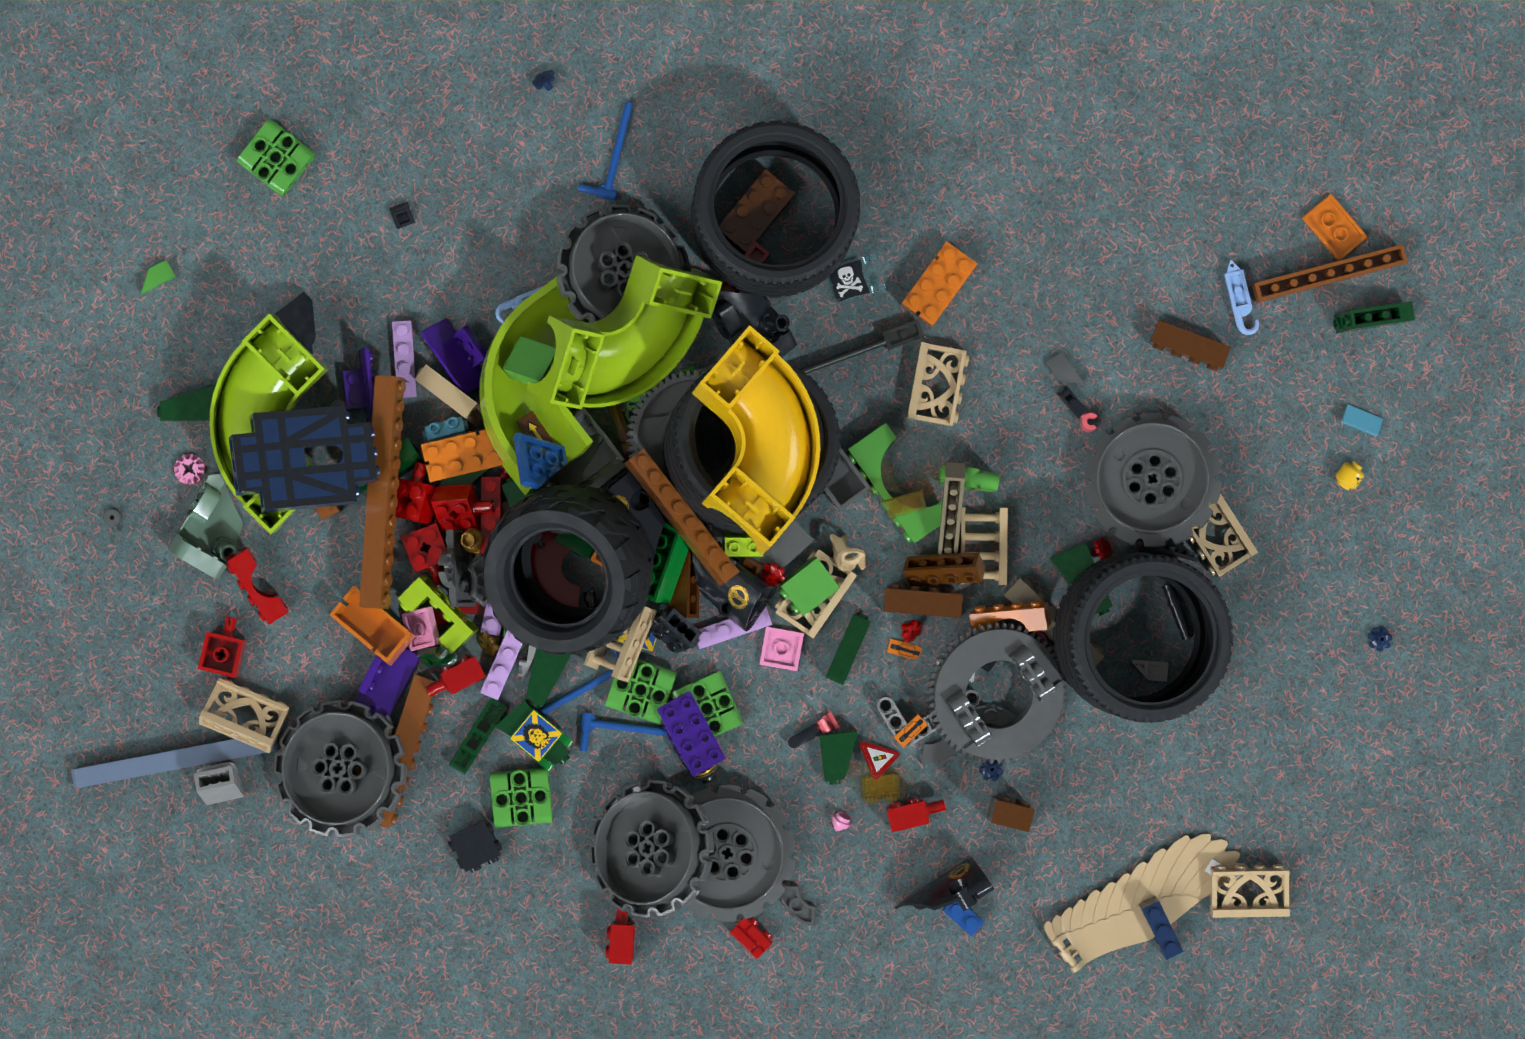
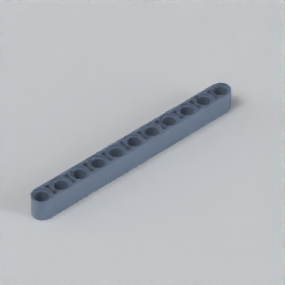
(164, 762)

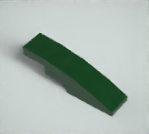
(478, 736)

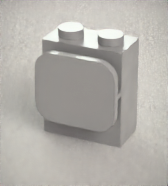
(218, 783)

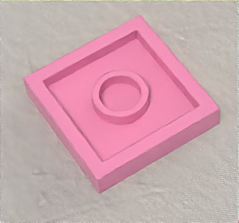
(423, 626)
(781, 648)

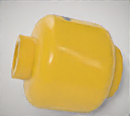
(1349, 475)

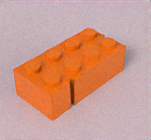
(939, 284)
(459, 455)
(372, 627)

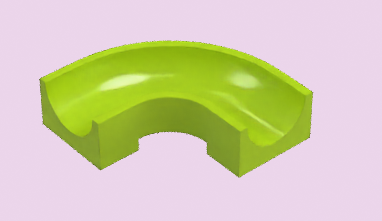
(634, 344)
(261, 376)
(508, 400)

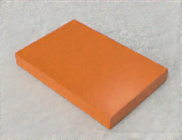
(1334, 227)

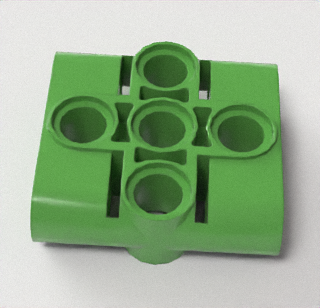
(256, 160)
(976, 479)
(663, 682)
(713, 684)
(503, 813)

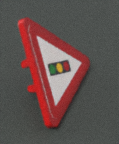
(878, 758)

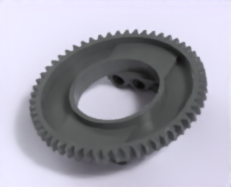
(653, 416)
(957, 715)

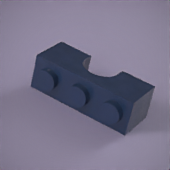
(1161, 927)

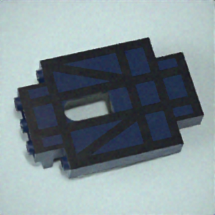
(274, 462)

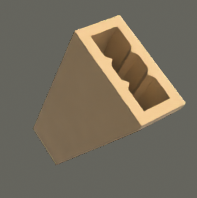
(449, 394)

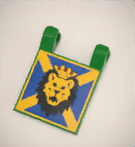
(537, 737)

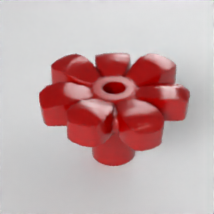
(1102, 548)
(773, 573)
(911, 630)

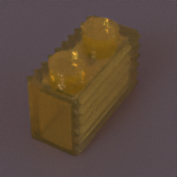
(905, 504)
(885, 786)

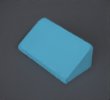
(1362, 420)

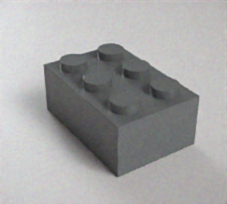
(846, 483)

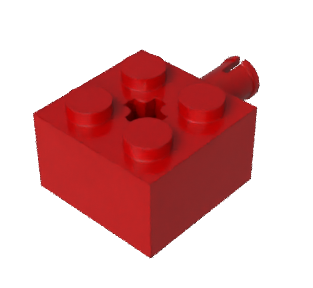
(415, 497)
(459, 507)
(420, 559)
(232, 647)
(458, 677)
(912, 814)
(621, 940)

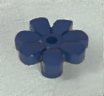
(544, 80)
(1376, 642)
(988, 773)

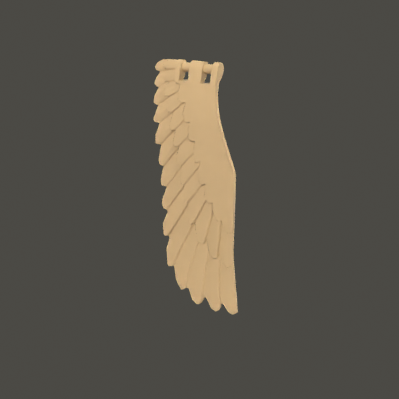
(1114, 917)

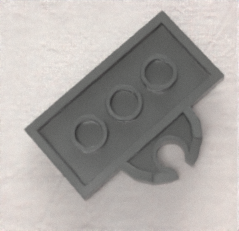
(455, 571)

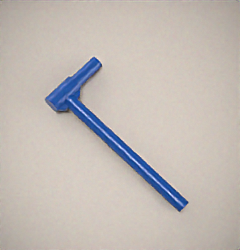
(607, 191)
(580, 690)
(588, 723)

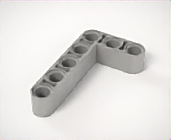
(893, 711)

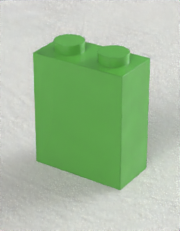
(529, 361)
(808, 586)

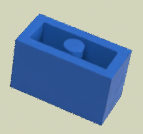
(965, 919)

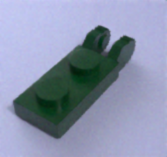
(436, 656)

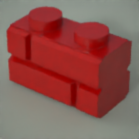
(751, 936)

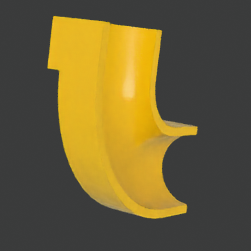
(772, 435)

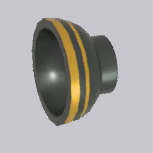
(708, 775)

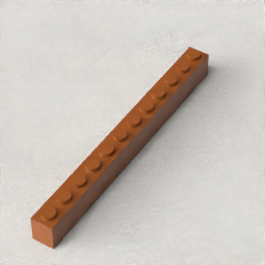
(382, 494)

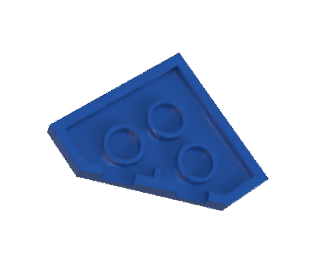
(537, 459)

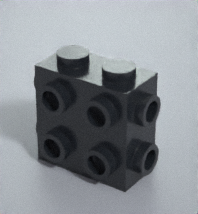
(675, 631)
(475, 846)

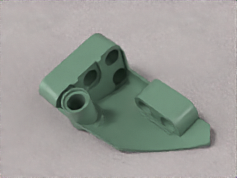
(208, 529)

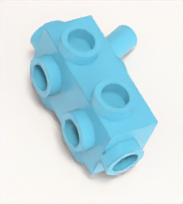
(451, 427)

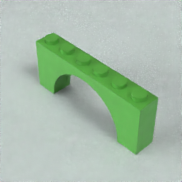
(869, 455)

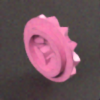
(180, 469)

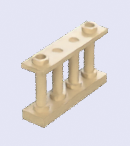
(999, 537)
(628, 652)

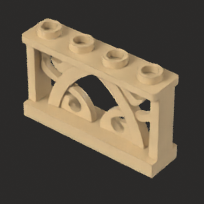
(926, 360)
(1242, 540)
(818, 620)
(247, 697)
(1270, 909)

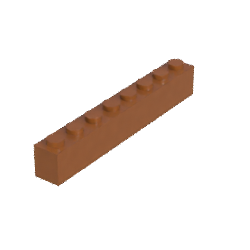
(1329, 273)
(681, 517)
(409, 729)

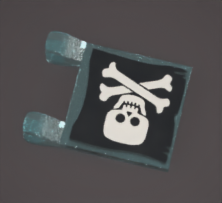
(852, 280)

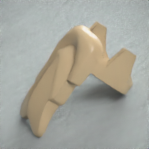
(842, 554)

